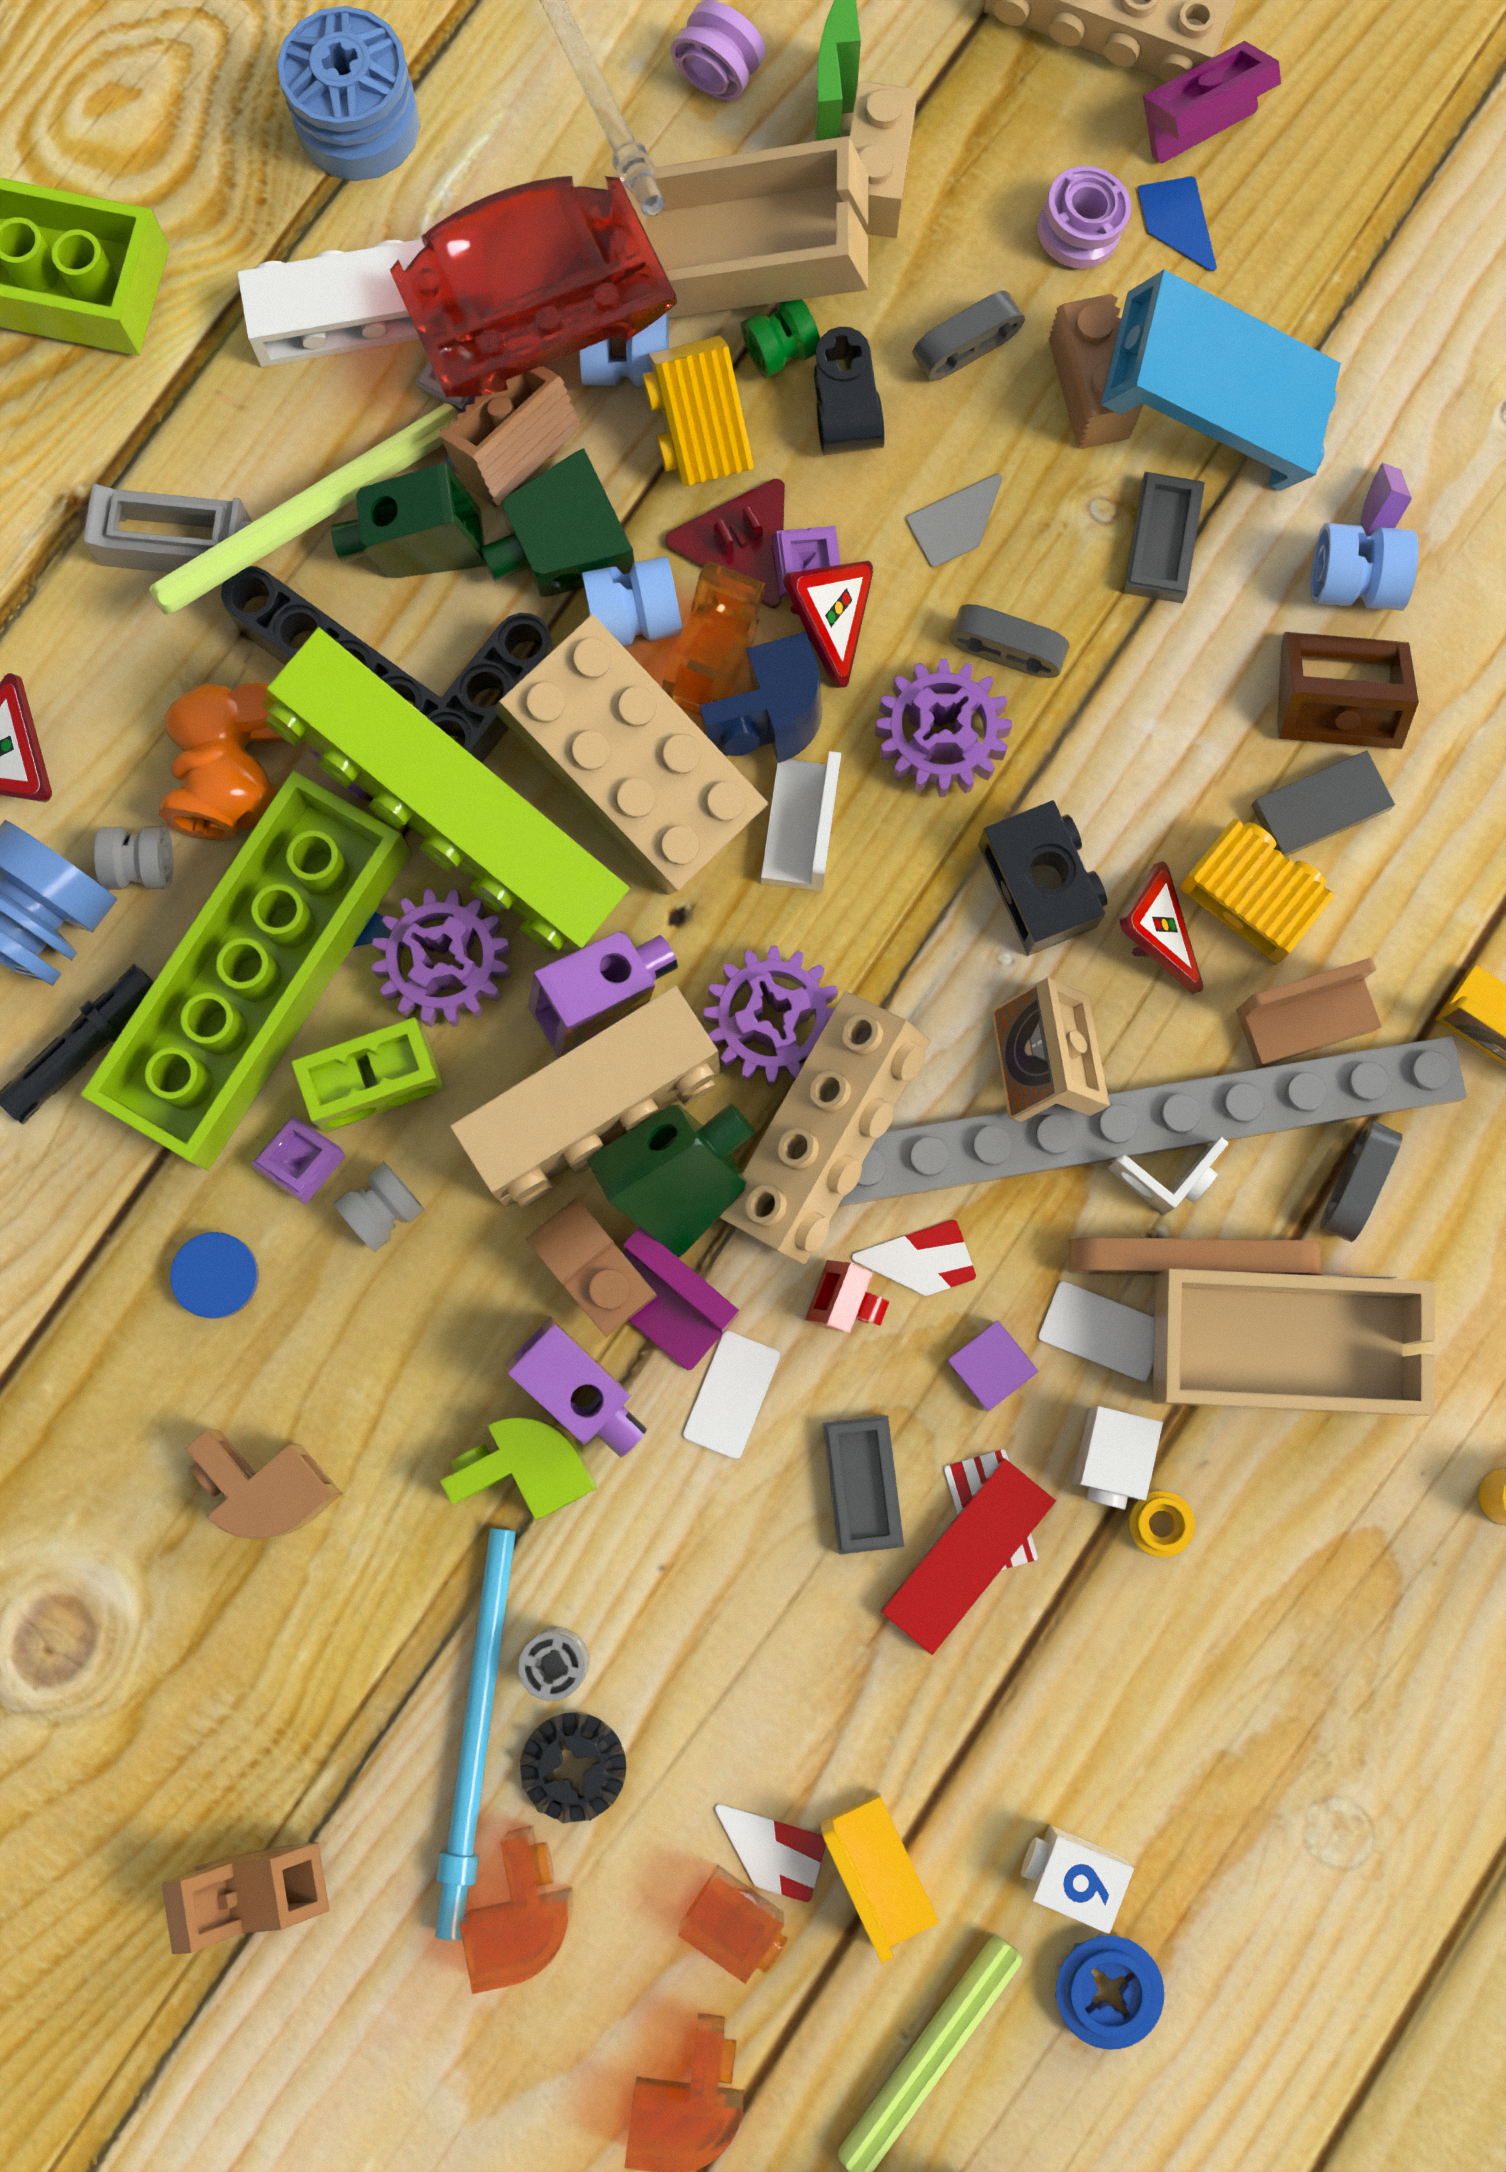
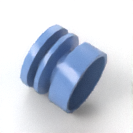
(349, 93)
(37, 897)

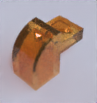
(714, 643)
(520, 1936)
(687, 2123)

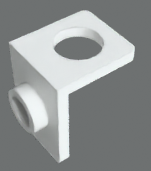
(1191, 1185)

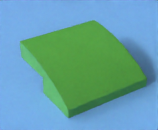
(837, 69)

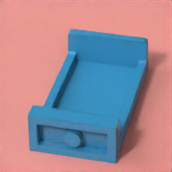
(1223, 376)

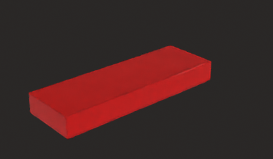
(968, 1556)

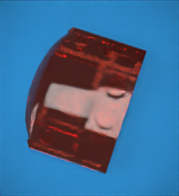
(530, 281)

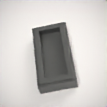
(1163, 537)
(1323, 804)
(863, 1485)

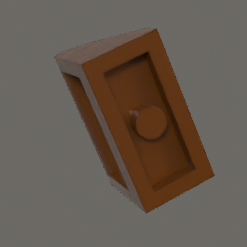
(1341, 708)

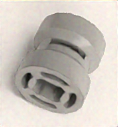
(135, 857)
(374, 1210)
(559, 1654)

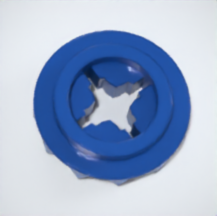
(1101, 2022)

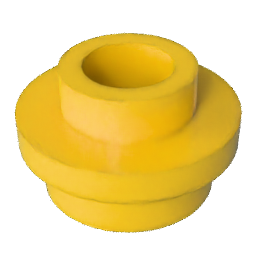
(1181, 1528)

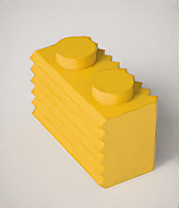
(699, 410)
(1258, 889)

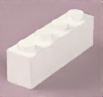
(327, 303)

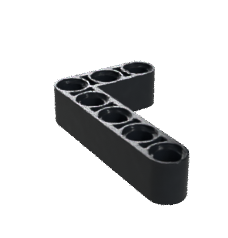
(454, 712)

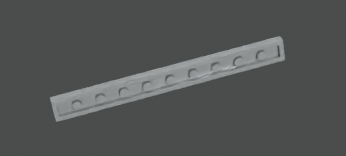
(1162, 1119)

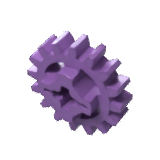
(959, 747)
(453, 936)
(745, 1027)

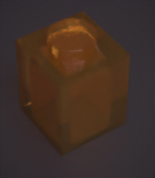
(734, 1926)

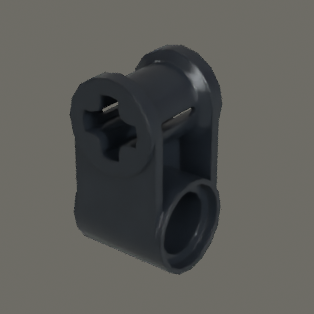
(847, 400)

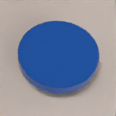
(214, 1275)

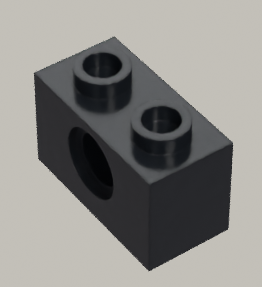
(1039, 913)

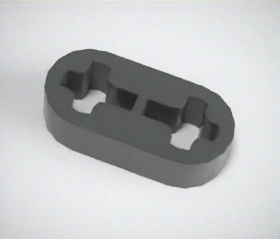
(968, 335)
(1009, 641)
(1361, 1181)

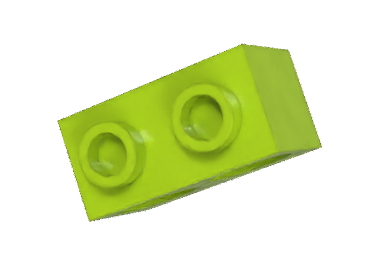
(368, 1075)

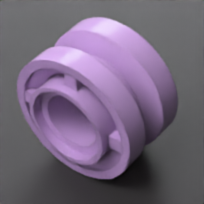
(718, 50)
(1083, 217)

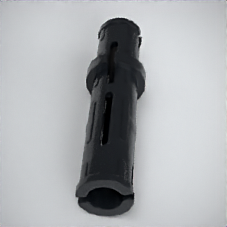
(80, 1042)

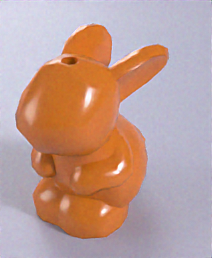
(221, 781)

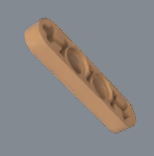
(1156, 1255)

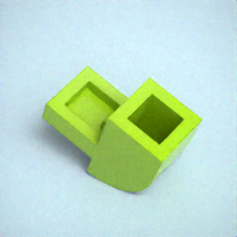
(539, 1458)

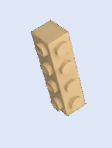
(1141, 34)
(827, 1127)

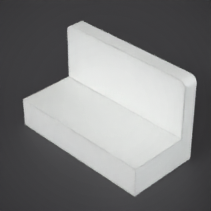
(800, 823)

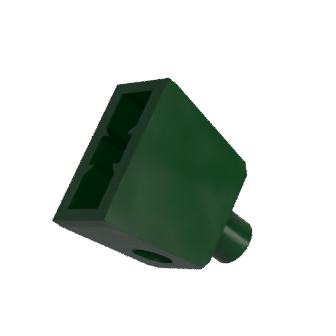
(414, 525)
(559, 530)
(674, 1173)

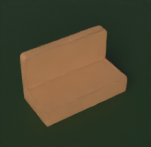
(1309, 1013)

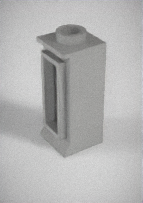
(155, 551)

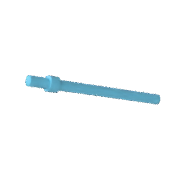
(458, 1863)

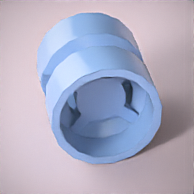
(604, 369)
(1370, 567)
(635, 601)

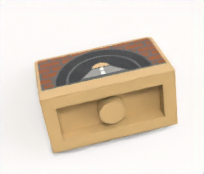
(1049, 1051)

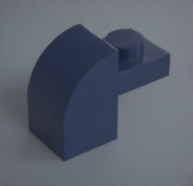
(779, 710)

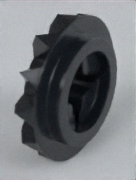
(586, 1738)

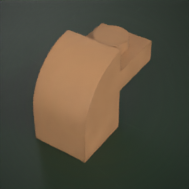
(591, 1267)
(265, 1502)
(245, 1895)

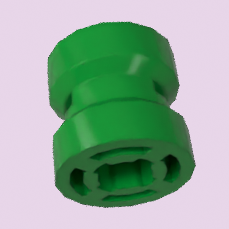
(780, 337)

